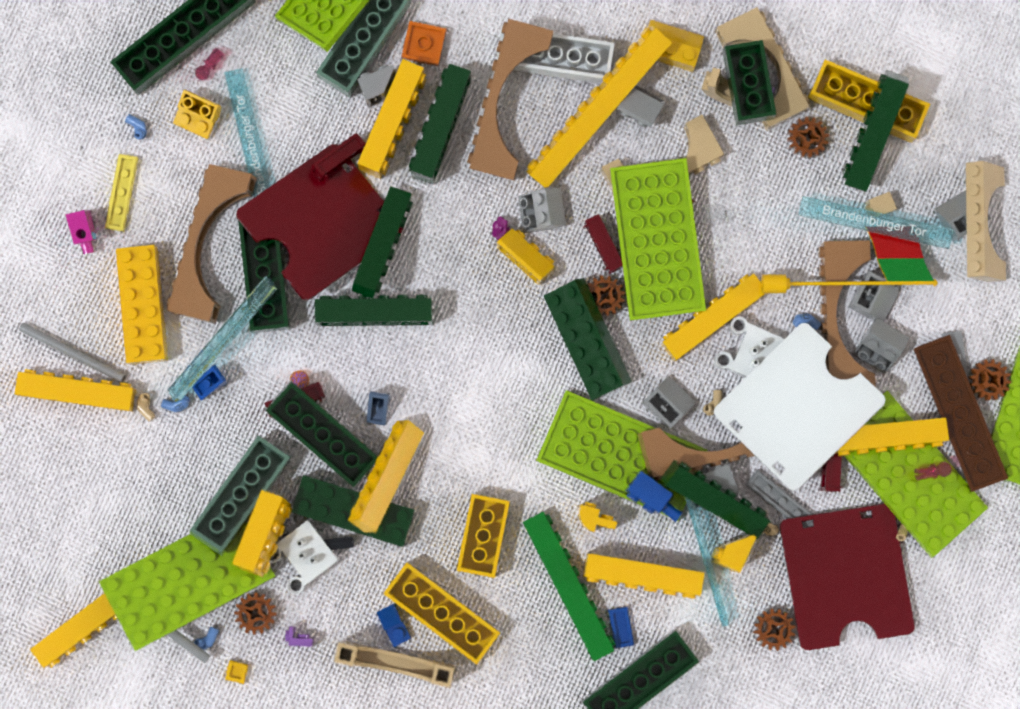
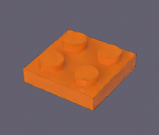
(423, 43)

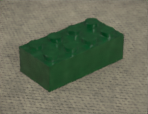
(749, 82)

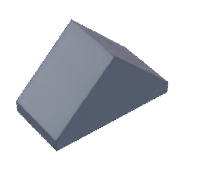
(377, 408)

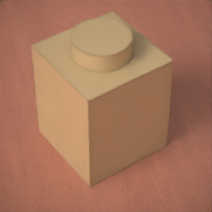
(881, 204)

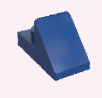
(209, 382)
(393, 625)

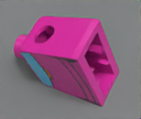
(82, 221)

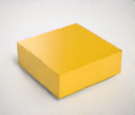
(236, 671)

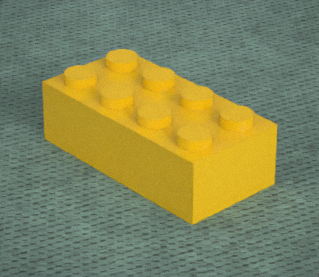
(262, 533)
(483, 535)

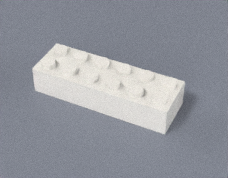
(570, 59)

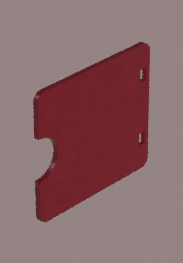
(318, 222)
(846, 574)

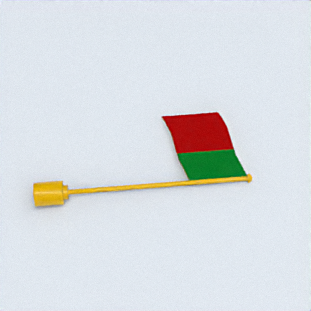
(898, 259)

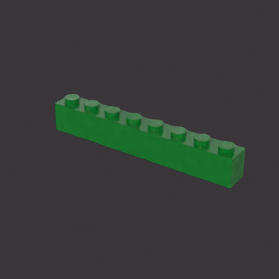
(568, 586)

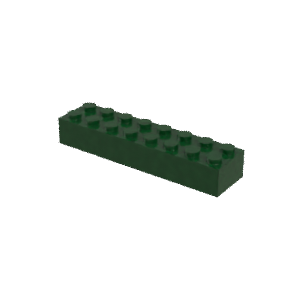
(175, 40)

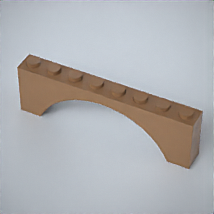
(490, 151)
(219, 191)
(838, 263)
(661, 450)

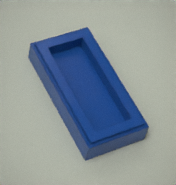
(621, 627)

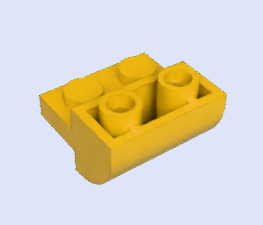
(196, 114)
(589, 518)

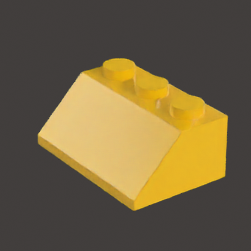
(684, 47)
(525, 255)
(733, 553)

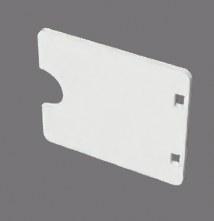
(797, 409)

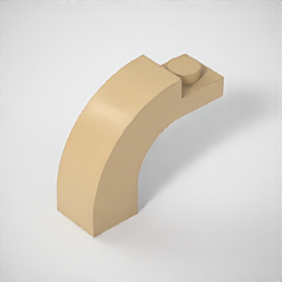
(717, 86)

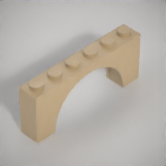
(752, 27)
(702, 149)
(982, 260)
(421, 668)

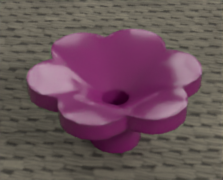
(500, 227)

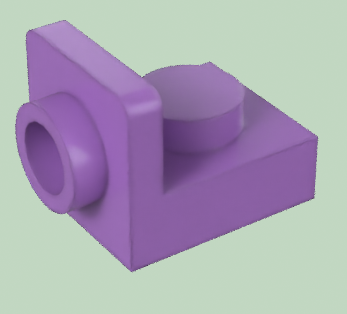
(302, 640)

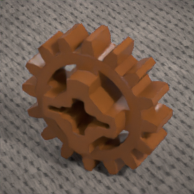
(814, 138)
(611, 300)
(981, 377)
(243, 608)
(763, 635)

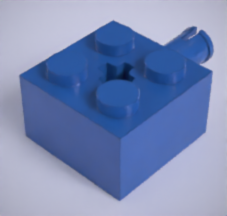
(652, 496)

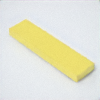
(121, 192)

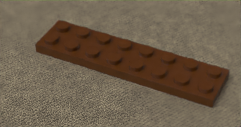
(960, 408)

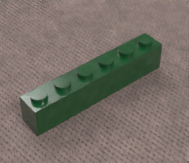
(381, 243)
(715, 499)

